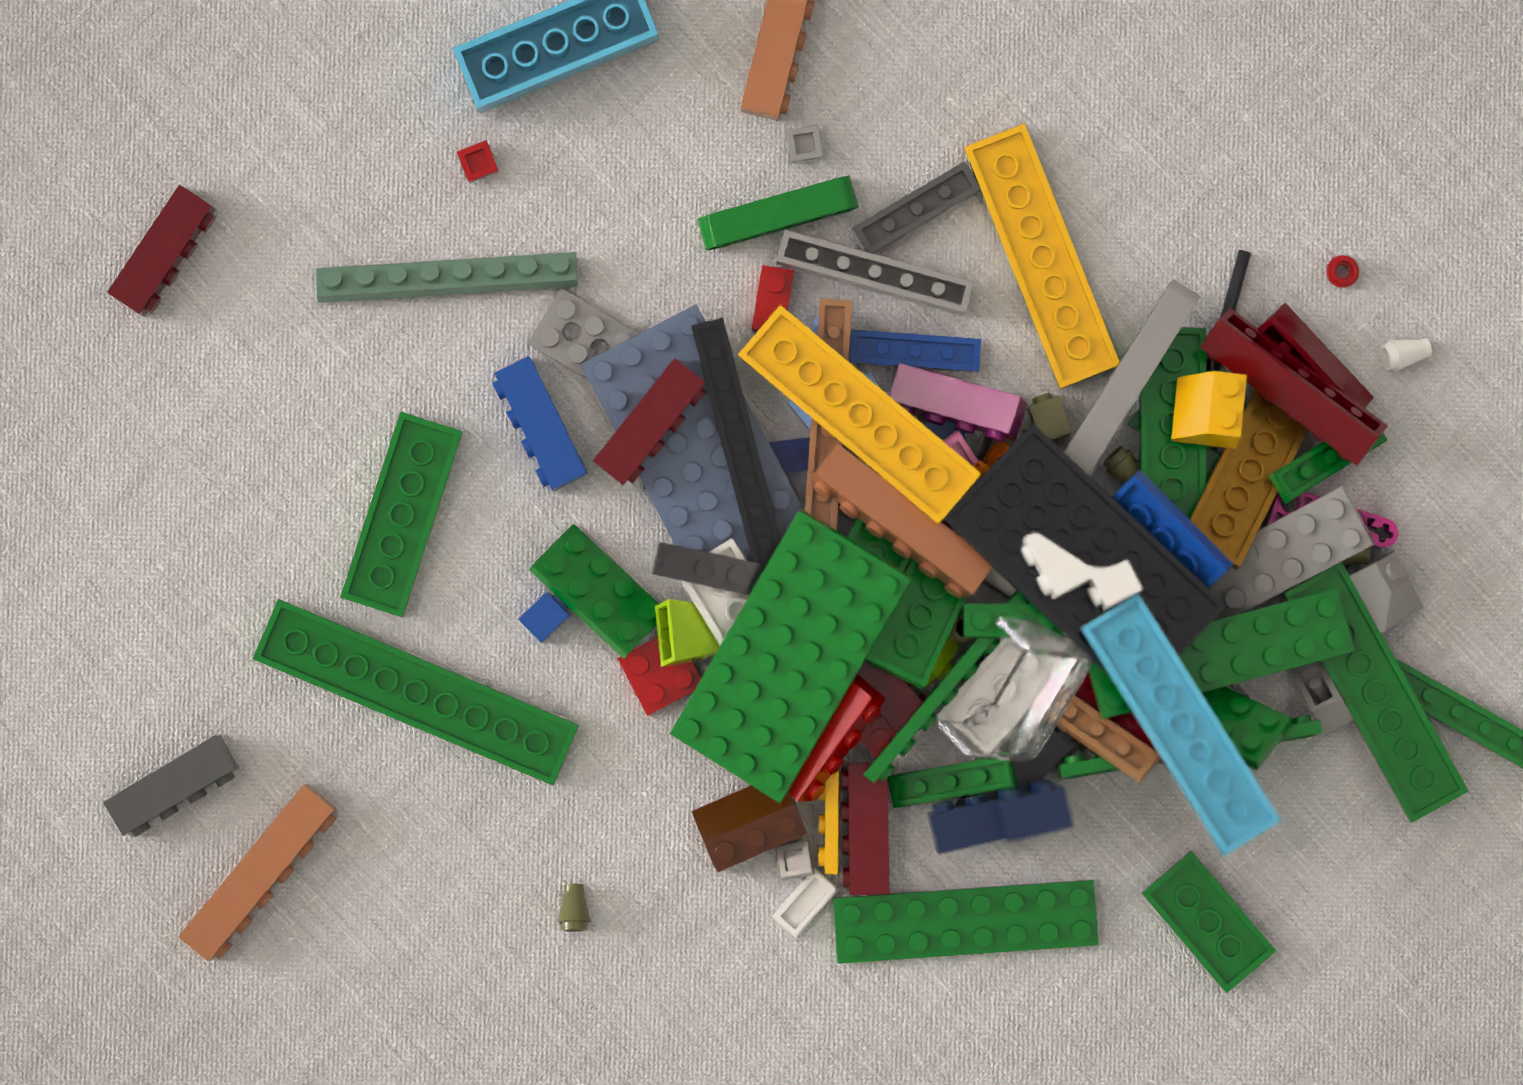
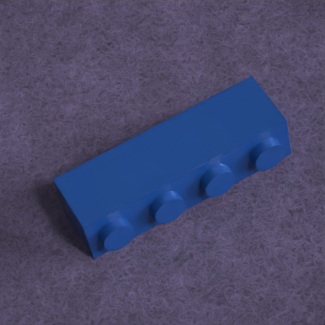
(540, 423)

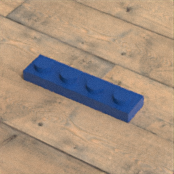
(915, 350)

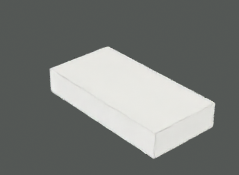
(804, 903)

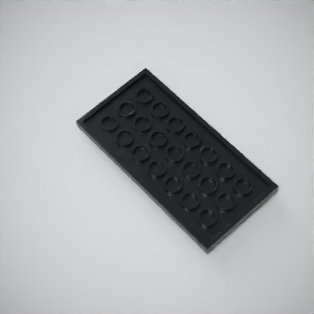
(1048, 494)

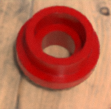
(1350, 264)

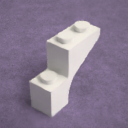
(1063, 573)

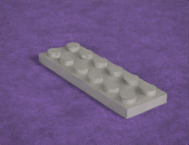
(1293, 552)

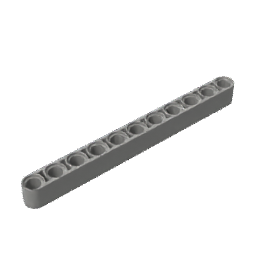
(1124, 387)

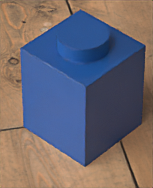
(545, 616)

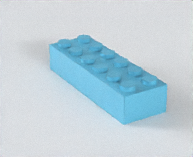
(552, 47)

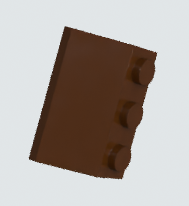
(746, 826)

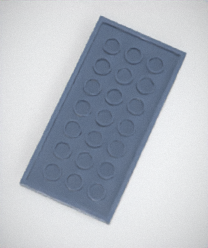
(690, 472)

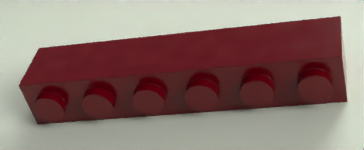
(1293, 387)

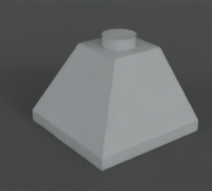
(1386, 591)

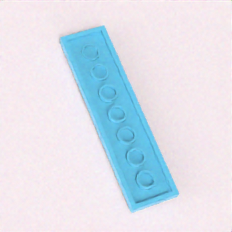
(1180, 724)

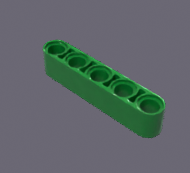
(777, 213)

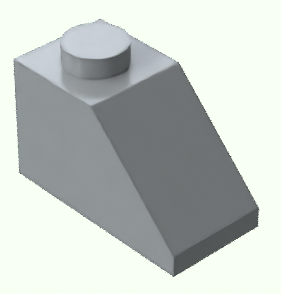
(1322, 696)

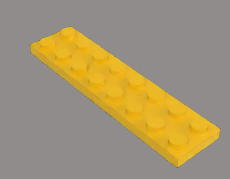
(1041, 256)
(859, 414)

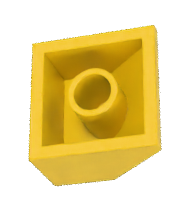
(1209, 409)

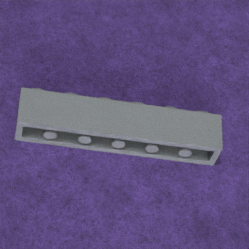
(874, 273)

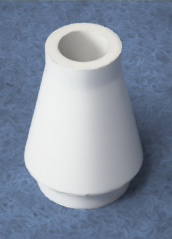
(1403, 353)

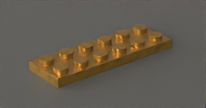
(1240, 485)

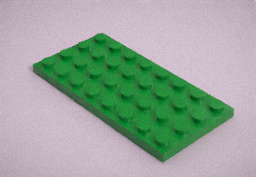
(791, 655)

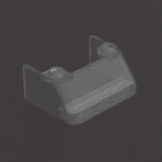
(1029, 700)

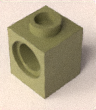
(1049, 416)

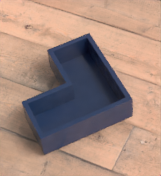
(1009, 816)

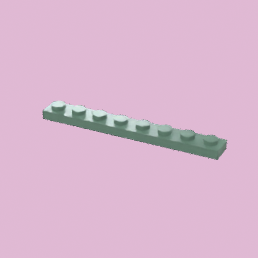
(447, 277)

